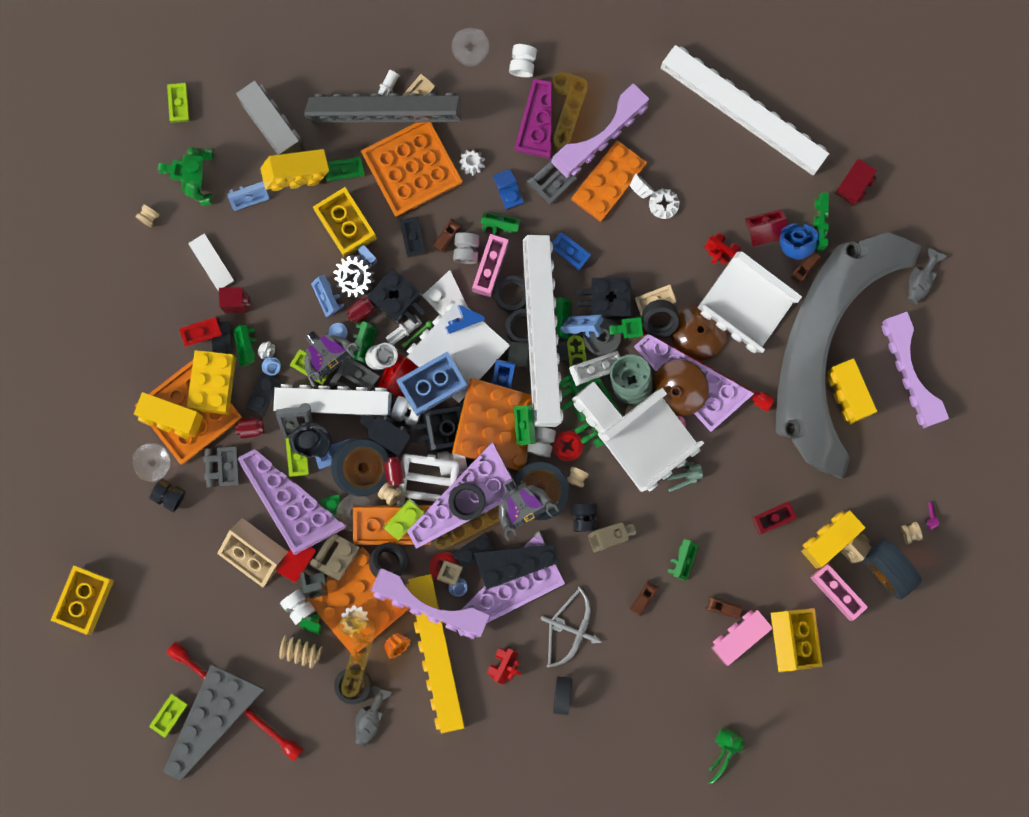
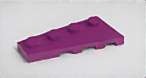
(536, 125)

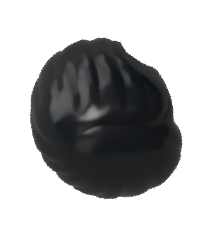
(310, 440)

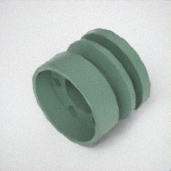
(631, 379)

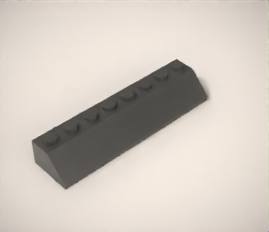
(384, 108)

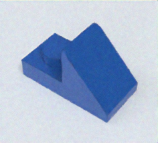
(508, 189)
(468, 318)
(503, 373)

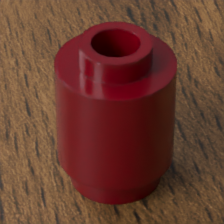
(360, 310)
(249, 427)
(394, 471)

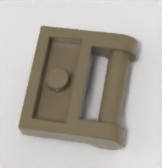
(340, 559)

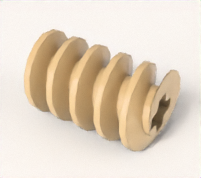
(299, 652)

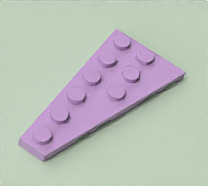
(723, 394)
(485, 472)
(291, 508)
(517, 592)

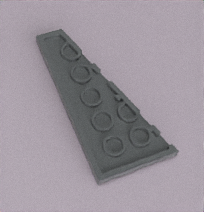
(214, 711)

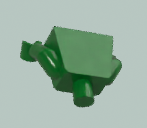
(192, 174)

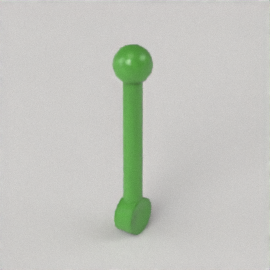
(429, 324)

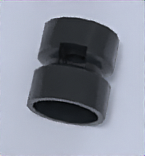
(168, 495)
(584, 510)

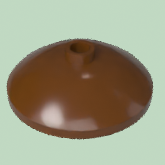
(696, 344)
(689, 381)

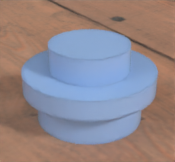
(338, 329)
(271, 366)
(460, 589)

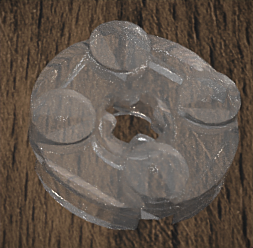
(473, 36)

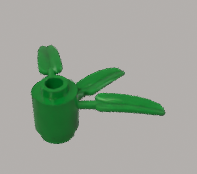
(729, 742)

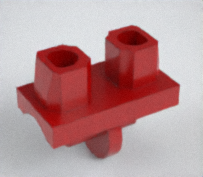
(719, 250)
(507, 668)

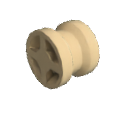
(147, 215)
(577, 477)
(390, 494)
(911, 533)

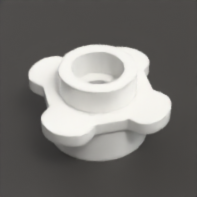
(266, 350)

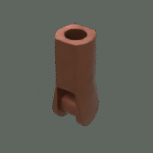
(445, 238)
(807, 265)
(642, 601)
(726, 609)

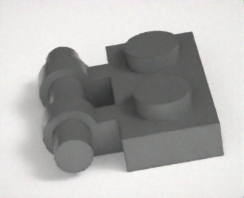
(227, 467)

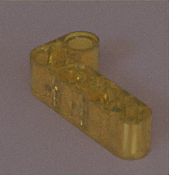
(567, 112)
(469, 530)
(355, 657)

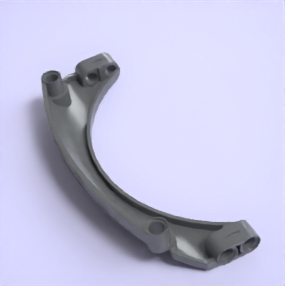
(802, 376)

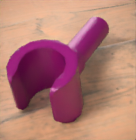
(933, 522)

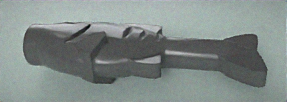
(922, 280)
(368, 721)

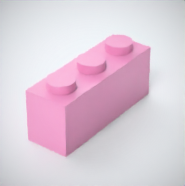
(490, 265)
(838, 592)
(741, 637)

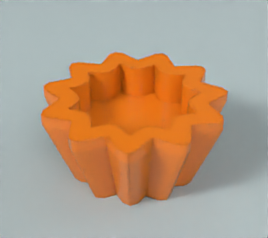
(396, 645)

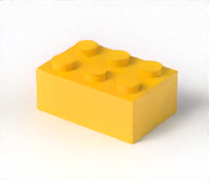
(294, 169)
(344, 222)
(211, 382)
(850, 392)
(168, 416)
(832, 538)
(82, 600)
(796, 640)

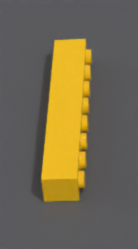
(437, 659)

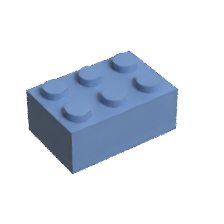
(432, 383)

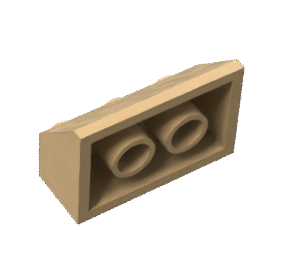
(252, 552)

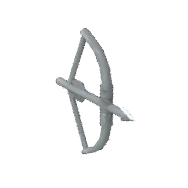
(559, 625)

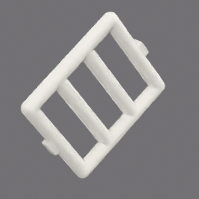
(430, 460)

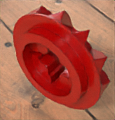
(558, 446)
(435, 566)

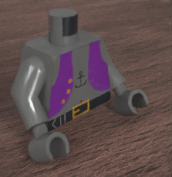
(326, 355)
(521, 505)

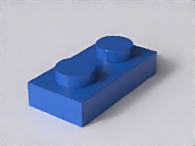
(570, 251)

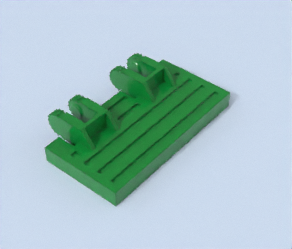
(574, 390)

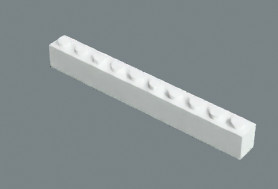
(744, 110)
(541, 331)

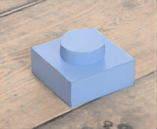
(366, 254)

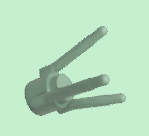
(692, 472)

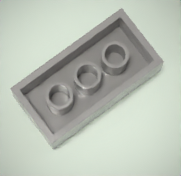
(268, 119)

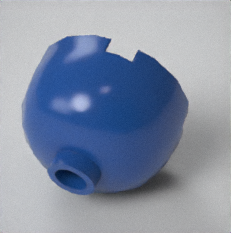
(798, 241)

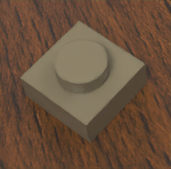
(450, 573)

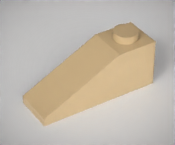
(857, 549)

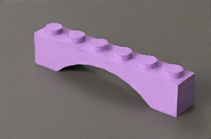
(574, 155)
(929, 408)
(391, 587)

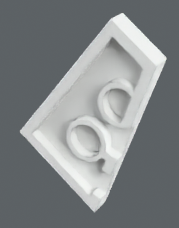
(443, 293)

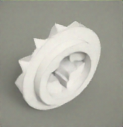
(658, 210)

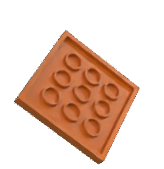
(411, 167)
(490, 418)
(212, 424)
(355, 590)

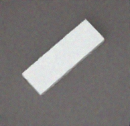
(211, 262)
(593, 368)

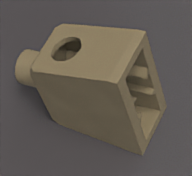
(605, 538)

